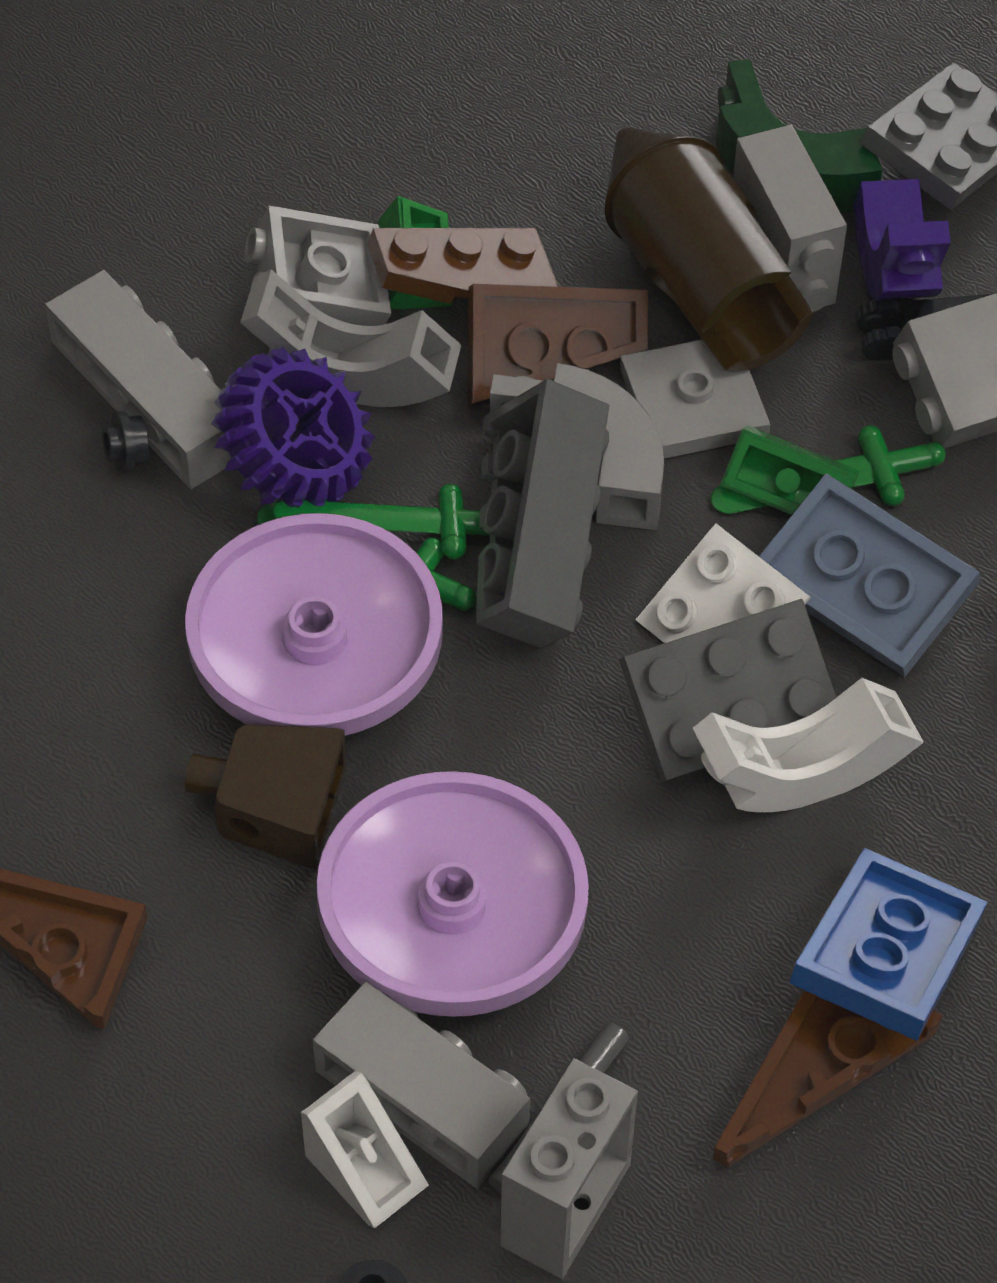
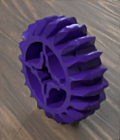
(262, 413)

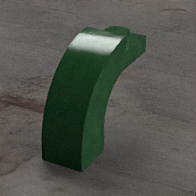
(836, 156)

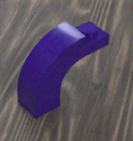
(895, 245)

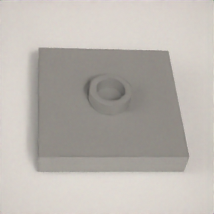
(693, 397)

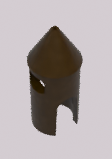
(704, 246)

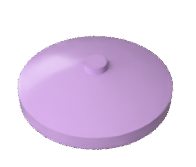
(314, 624)
(452, 893)

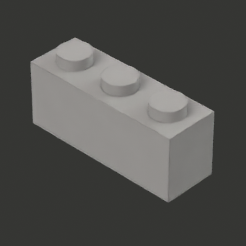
(426, 1083)

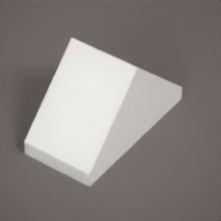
(360, 1150)

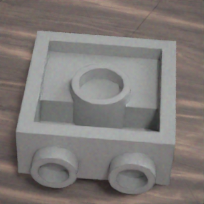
(323, 262)

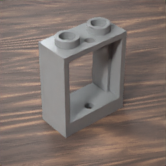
(570, 1153)

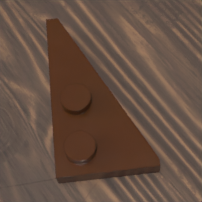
(71, 939)
(809, 1065)

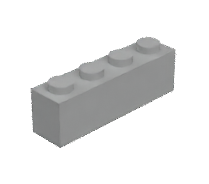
(141, 372)

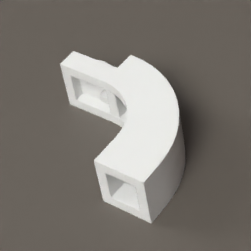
(812, 757)

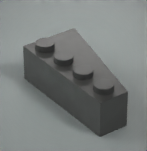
(539, 511)

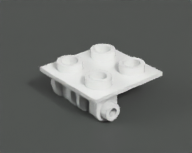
(714, 587)

